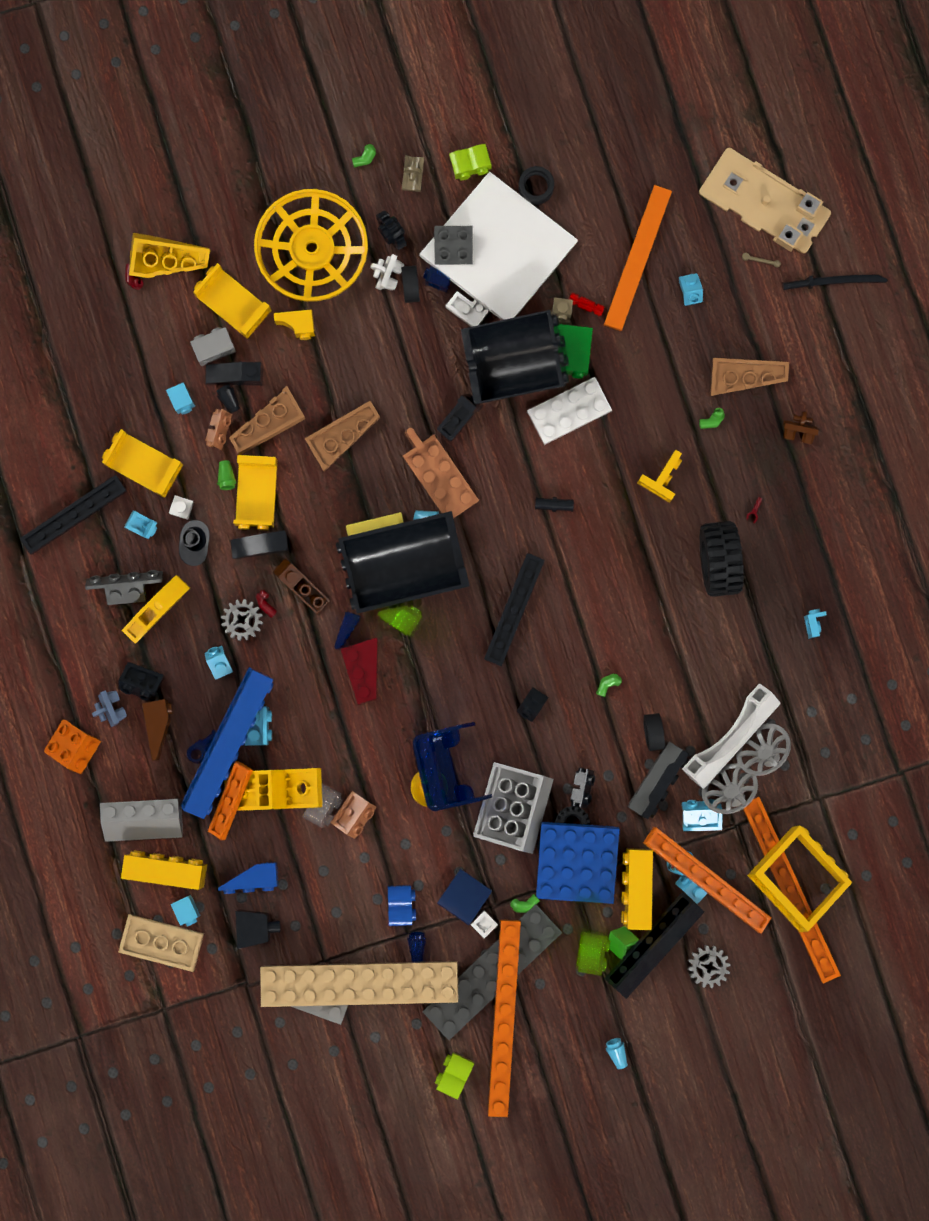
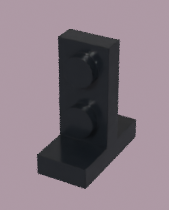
(459, 416)

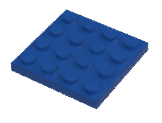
(577, 862)

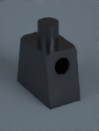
(254, 928)

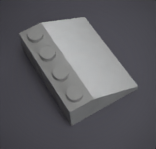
(516, 808)

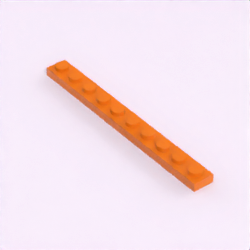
(791, 889)
(504, 1018)

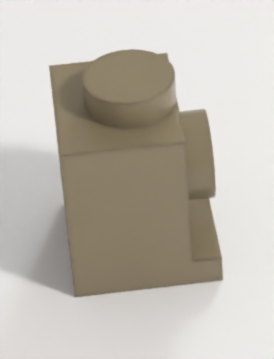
(563, 309)

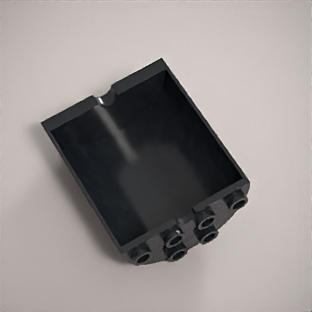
(515, 357)

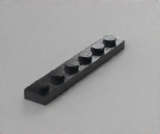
(73, 515)
(514, 609)

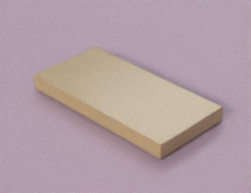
(161, 942)

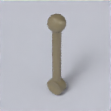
(746, 257)

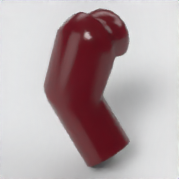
(133, 281)

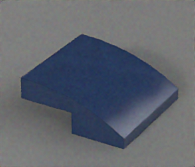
(464, 897)

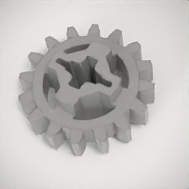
(247, 626)
(711, 957)

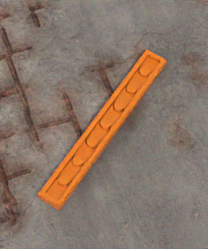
(637, 258)
(707, 880)

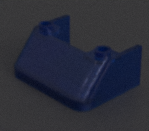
(437, 769)

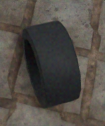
(540, 171)
(410, 284)
(654, 731)

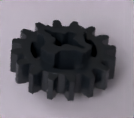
(391, 230)

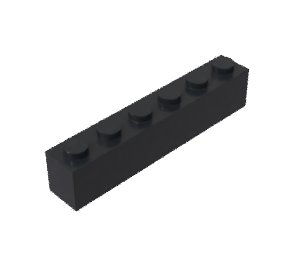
(654, 945)

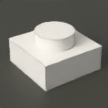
(181, 507)
(484, 924)

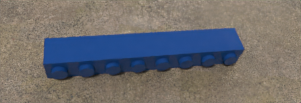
(226, 743)

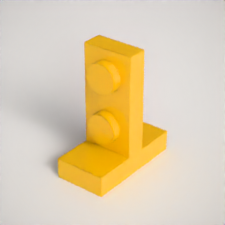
(664, 478)

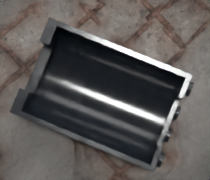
(403, 562)

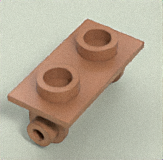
(221, 421)

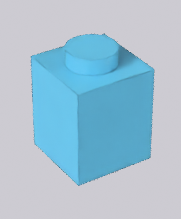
(181, 399)
(186, 911)

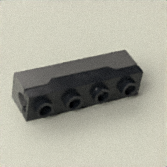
(658, 780)

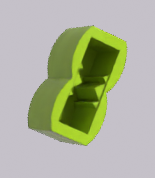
(470, 161)
(454, 1075)

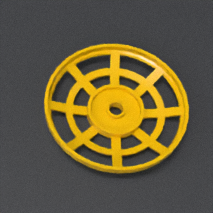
(310, 234)

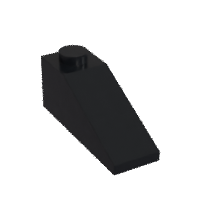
(235, 373)

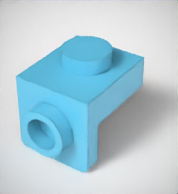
(691, 289)
(141, 525)
(218, 662)
(691, 889)

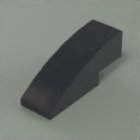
(260, 545)

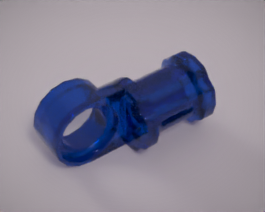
(202, 745)

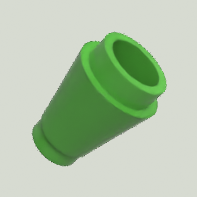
(226, 477)

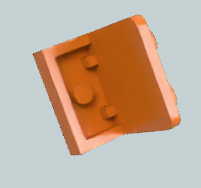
(72, 747)

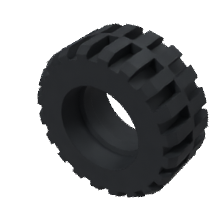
(721, 558)

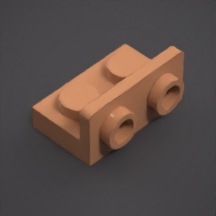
(353, 815)

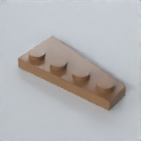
(742, 374)
(272, 420)
(341, 434)

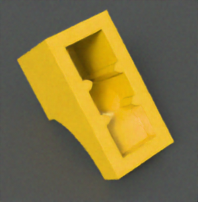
(299, 321)

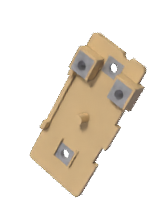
(765, 201)

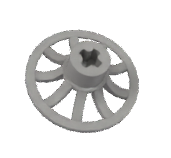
(766, 752)
(732, 792)

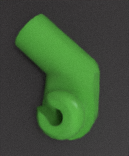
(367, 156)

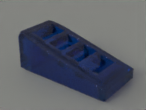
(348, 625)

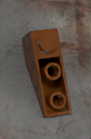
(301, 586)

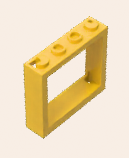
(779, 899)

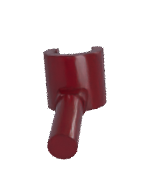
(754, 511)

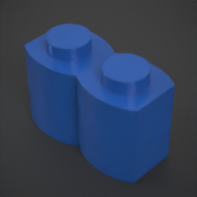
(400, 905)

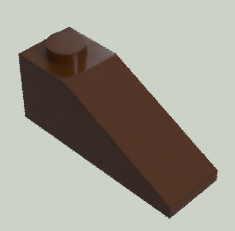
(157, 721)

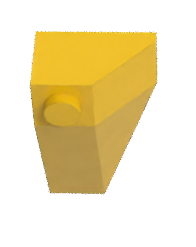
(161, 256)

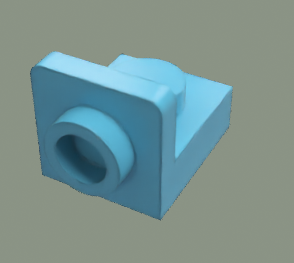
(812, 625)

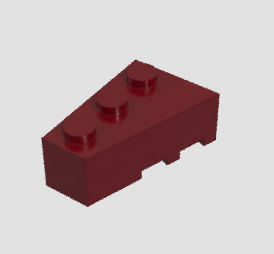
(362, 668)

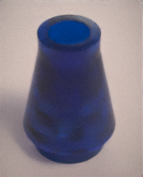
(416, 945)

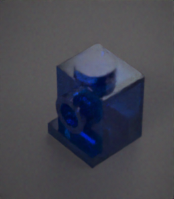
(436, 279)

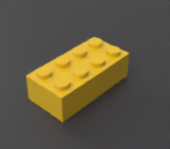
(164, 871)
(638, 889)

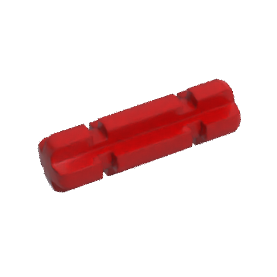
(587, 304)

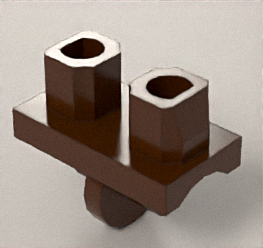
(808, 431)

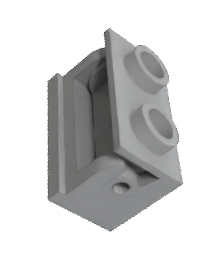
(212, 346)

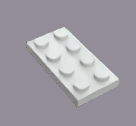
(569, 410)

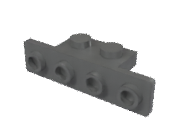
(124, 588)

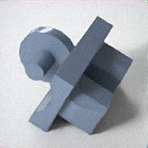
(106, 700)

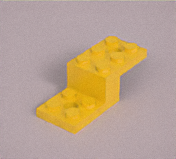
(282, 789)

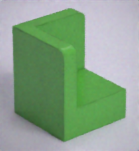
(622, 941)

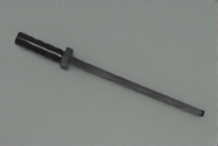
(810, 282)

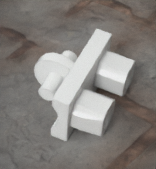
(390, 265)

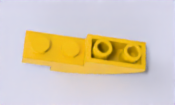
(155, 609)

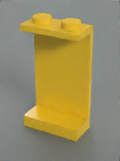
(231, 301)
(141, 463)
(256, 492)

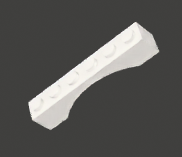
(756, 710)

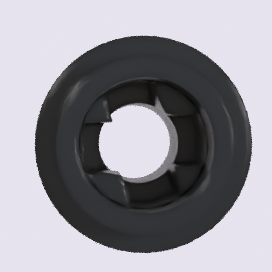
(228, 398)

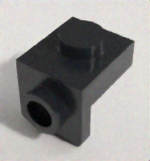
(532, 704)

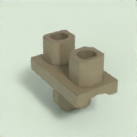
(413, 173)

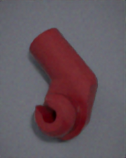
(264, 605)

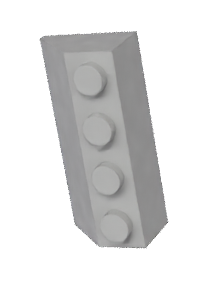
(141, 820)

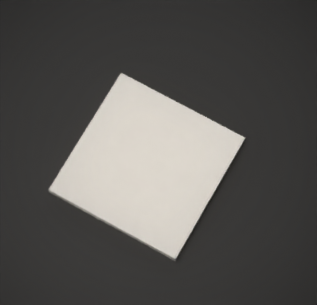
(512, 248)

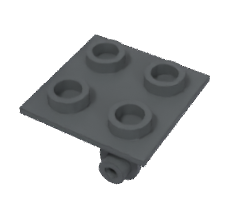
(453, 245)

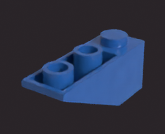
(259, 876)

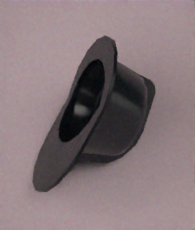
(194, 542)

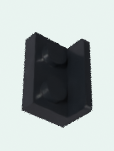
(140, 681)

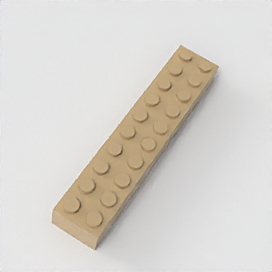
(359, 984)

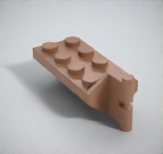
(438, 474)

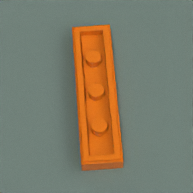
(230, 800)

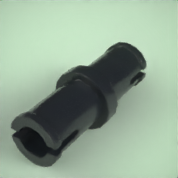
(554, 504)

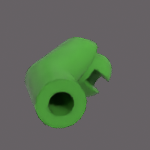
(714, 421)
(606, 682)
(522, 906)

